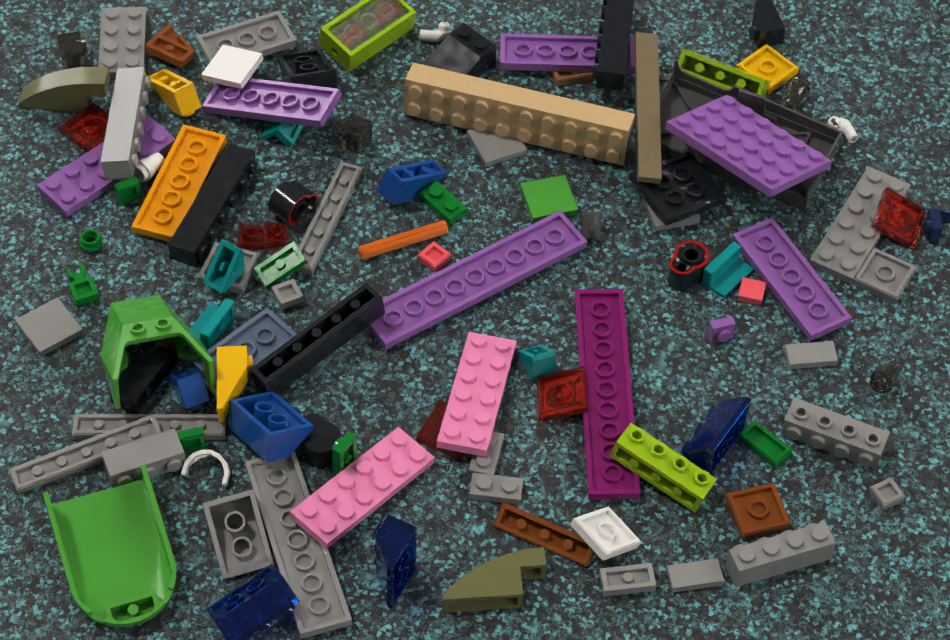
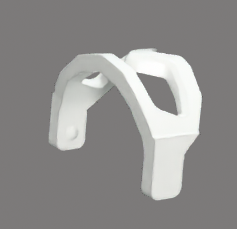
(202, 454)

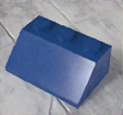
(268, 425)

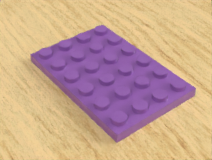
(748, 145)

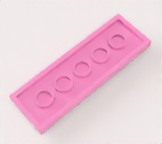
(476, 394)
(361, 487)

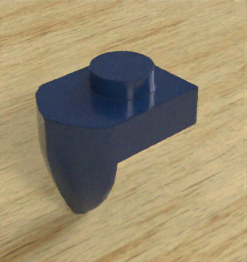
(933, 224)

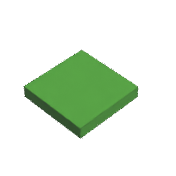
(547, 197)

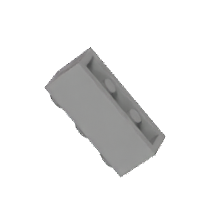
(158, 452)

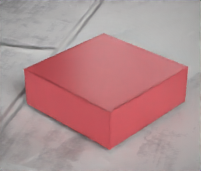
(434, 257)
(751, 291)

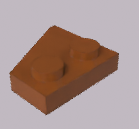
(170, 47)

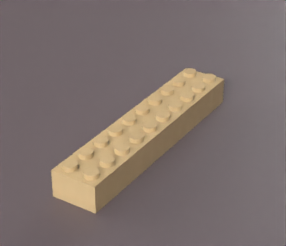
(518, 113)

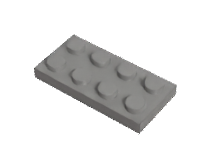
(261, 34)
(122, 38)

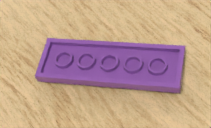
(553, 53)
(274, 102)
(84, 178)
(791, 279)

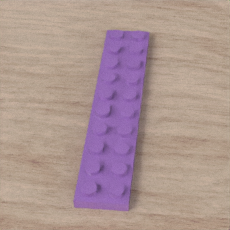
(476, 278)

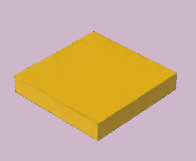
(770, 66)

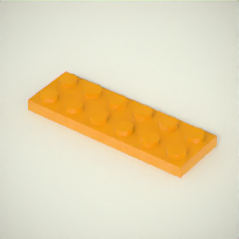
(178, 182)

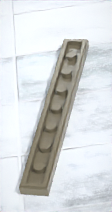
(647, 108)

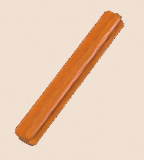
(403, 239)

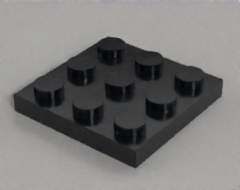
(683, 189)

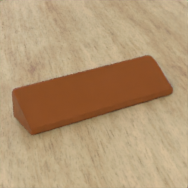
(543, 534)

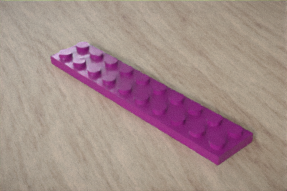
(606, 360)

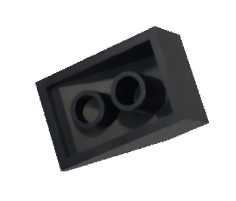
(464, 52)
(307, 68)

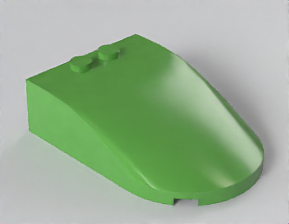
(115, 553)

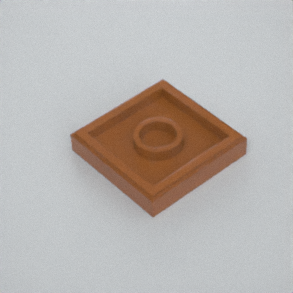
(757, 511)

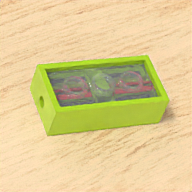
(366, 30)

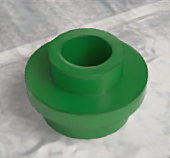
(90, 240)

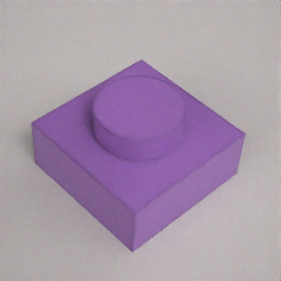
(721, 329)

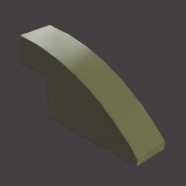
(66, 89)
(496, 582)

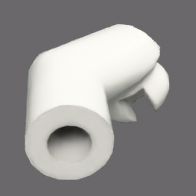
(437, 35)
(845, 126)

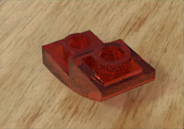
(266, 237)

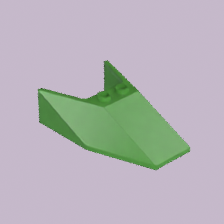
(145, 321)

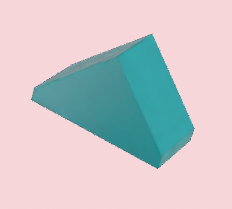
(225, 267)
(538, 361)

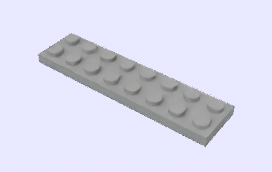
(298, 556)

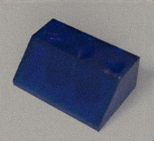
(717, 434)
(394, 557)
(253, 605)

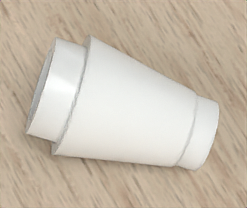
(148, 167)

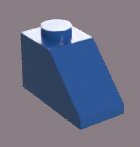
(189, 388)

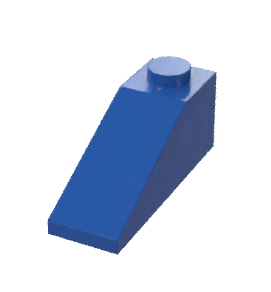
(406, 181)

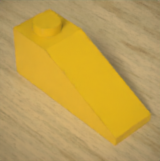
(176, 92)
(232, 376)

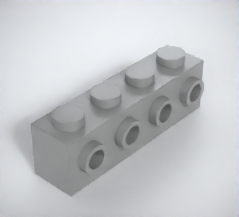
(835, 433)
(780, 553)

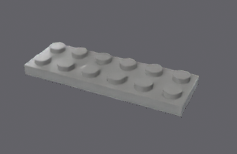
(851, 233)

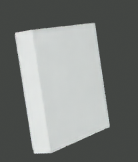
(232, 66)
(605, 533)

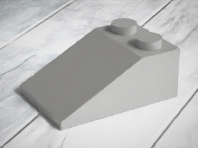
(237, 534)

